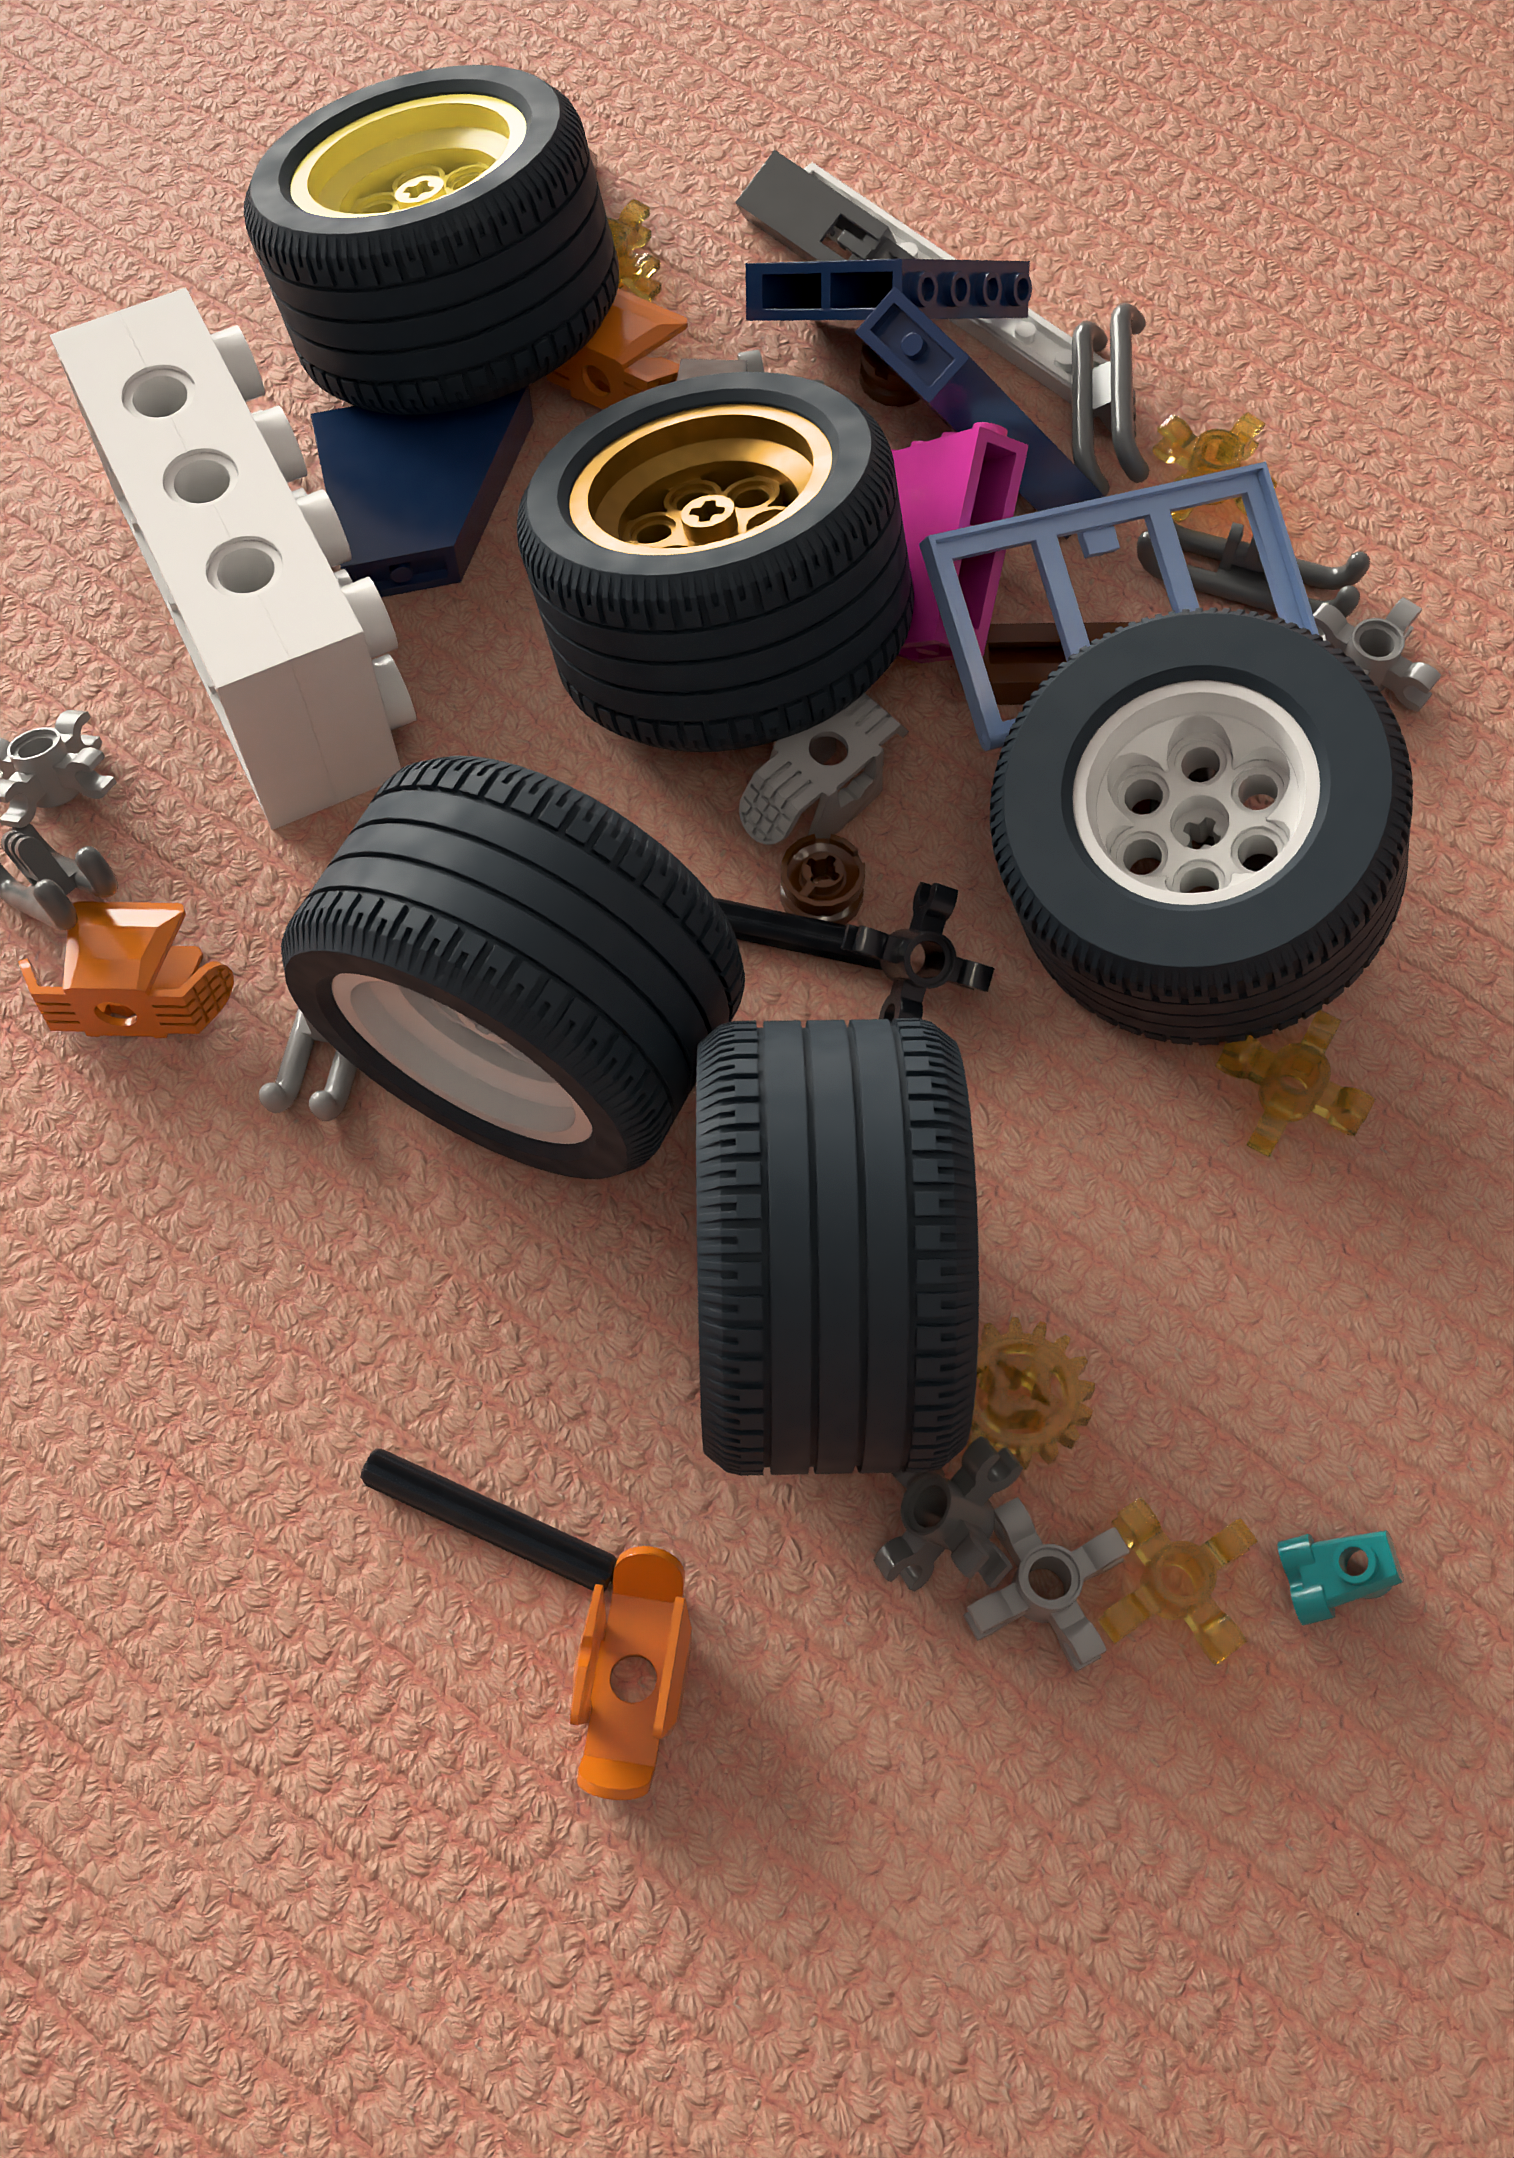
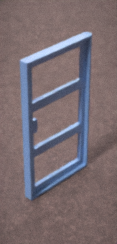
(1097, 536)

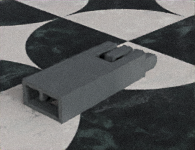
(804, 210)

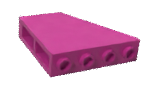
(947, 487)

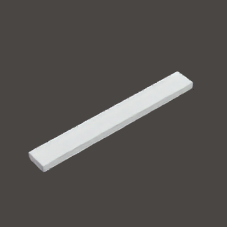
(1026, 342)

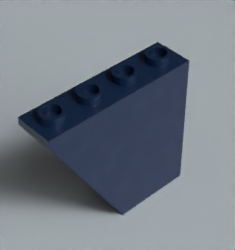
(857, 287)
(966, 395)
(418, 486)

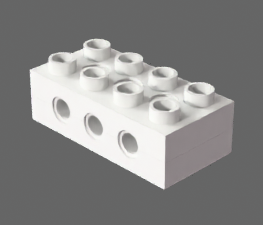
(242, 553)

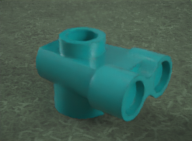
(1320, 1573)

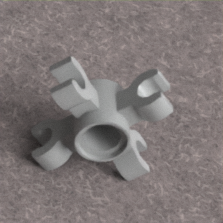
(1378, 648)
(50, 768)
(1074, 1631)

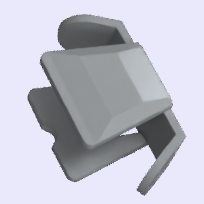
(798, 778)

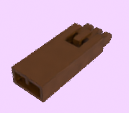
(1025, 654)

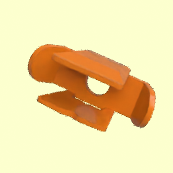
(620, 351)
(125, 965)
(644, 1621)

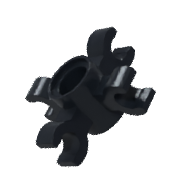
(931, 910)

